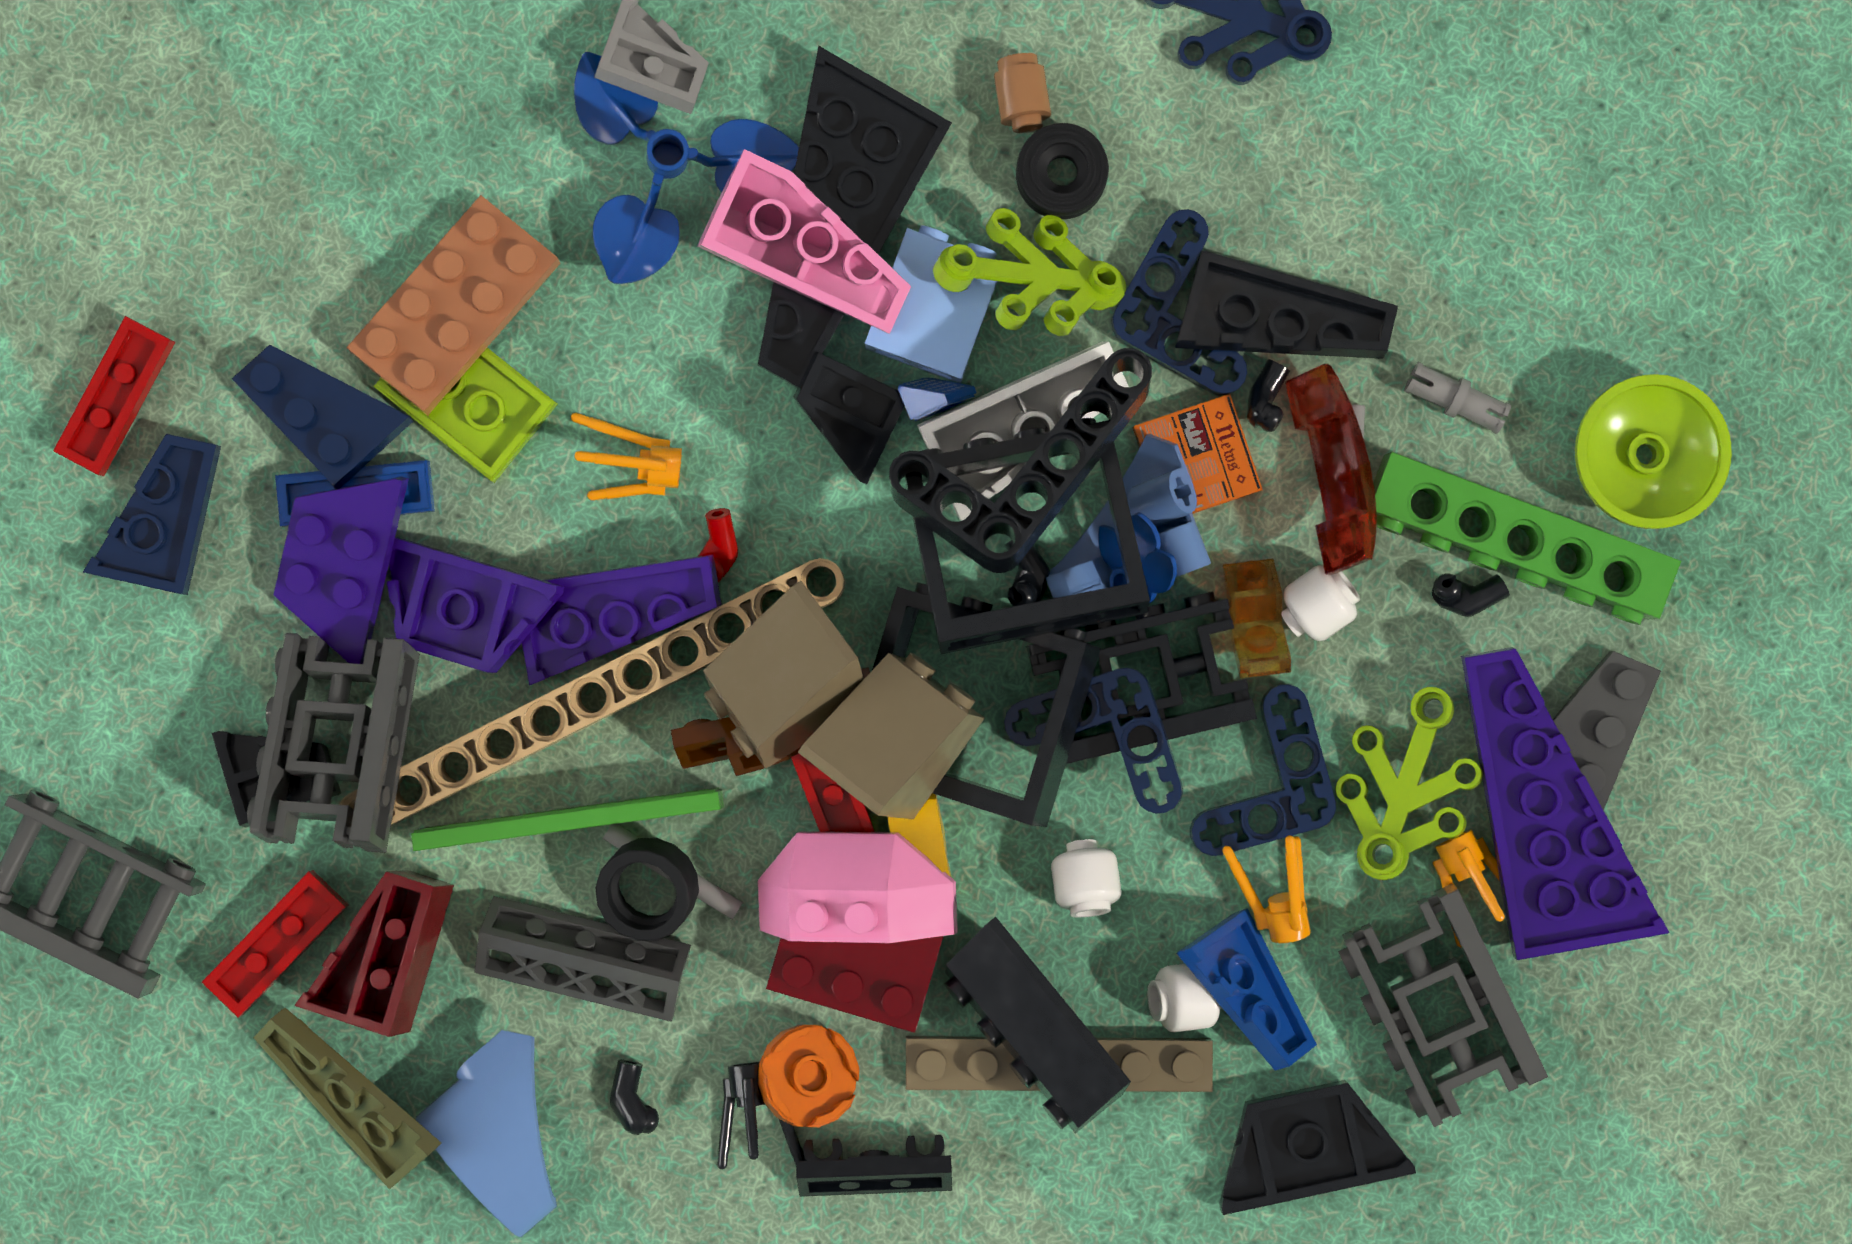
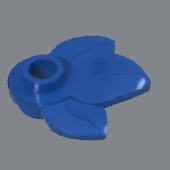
(1157, 565)

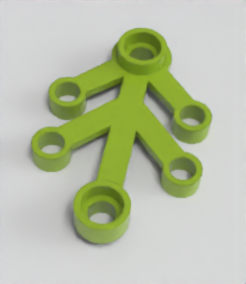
(1095, 282)
(1404, 792)

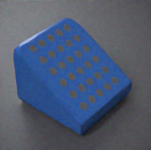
(933, 396)

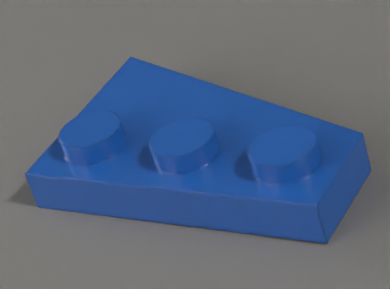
(1248, 986)

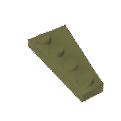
(357, 1109)

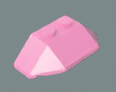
(855, 890)

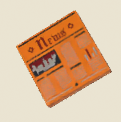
(1211, 449)

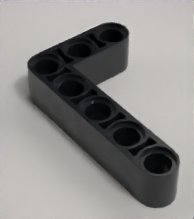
(1036, 476)

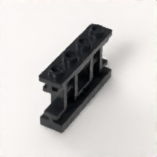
(1130, 638)

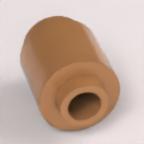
(1022, 92)

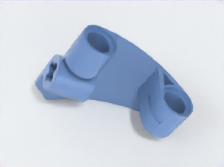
(1159, 489)
(494, 1132)

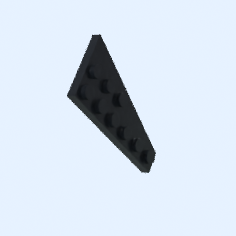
(863, 160)

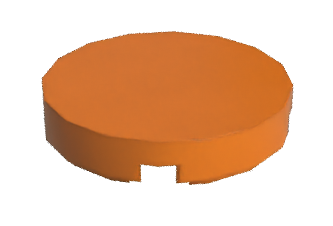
(808, 1075)

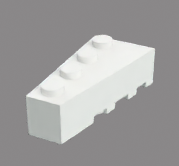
(1023, 404)

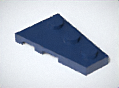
(319, 414)
(163, 521)

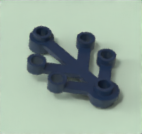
(1247, 18)

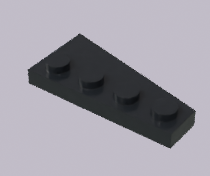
(1273, 312)

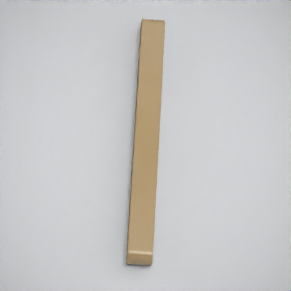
(567, 699)

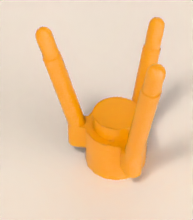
(657, 466)
(1465, 859)
(1287, 911)

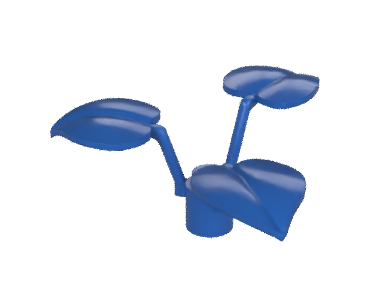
(636, 236)

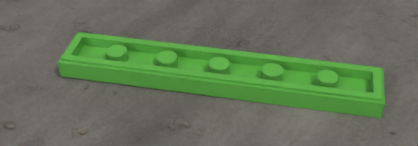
(567, 819)

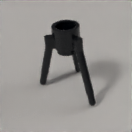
(744, 1087)

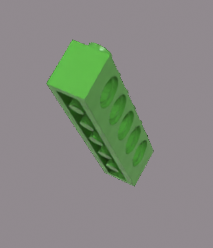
(1646, 572)

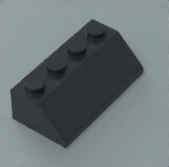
(1035, 1027)

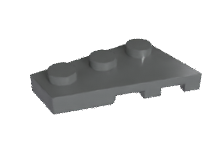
(1605, 717)

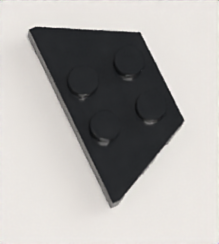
(1307, 1147)

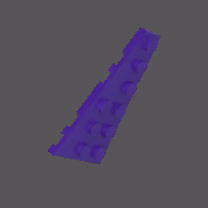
(1552, 842)

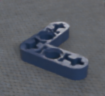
(1163, 324)
(1106, 710)
(1283, 801)

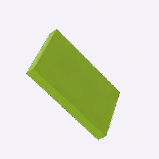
(484, 414)

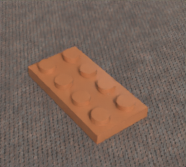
(453, 305)

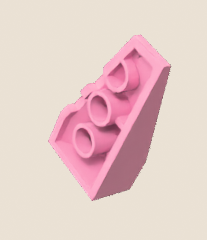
(792, 238)

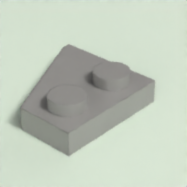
(651, 59)

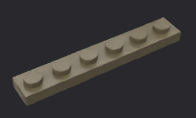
(978, 1065)

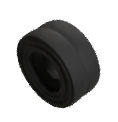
(1067, 142)

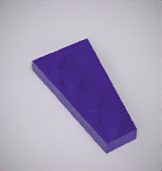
(616, 609)

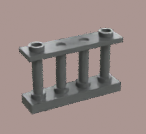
(84, 945)

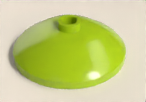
(1686, 445)

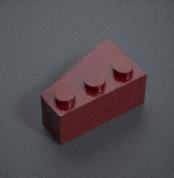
(384, 957)
(860, 979)

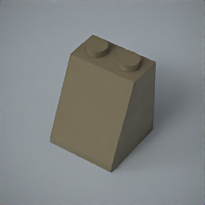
(782, 677)
(894, 736)

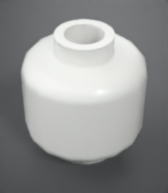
(1319, 604)
(1086, 879)
(1181, 1000)

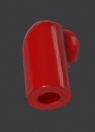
(721, 541)

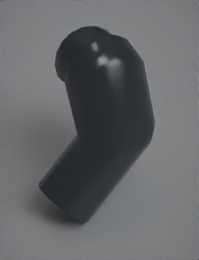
(1262, 394)
(1029, 579)
(1465, 598)
(625, 1102)

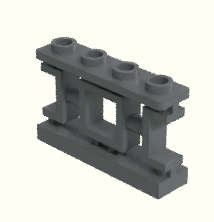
(373, 748)
(1477, 988)

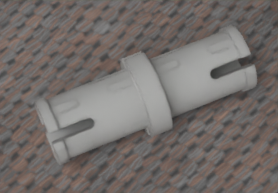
(1457, 397)

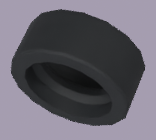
(621, 914)

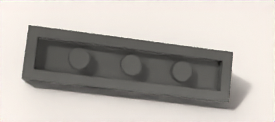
(582, 951)

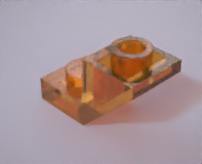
(1257, 618)

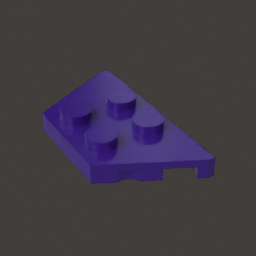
(340, 560)
(463, 605)

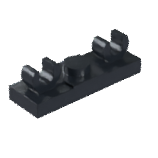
(874, 1171)

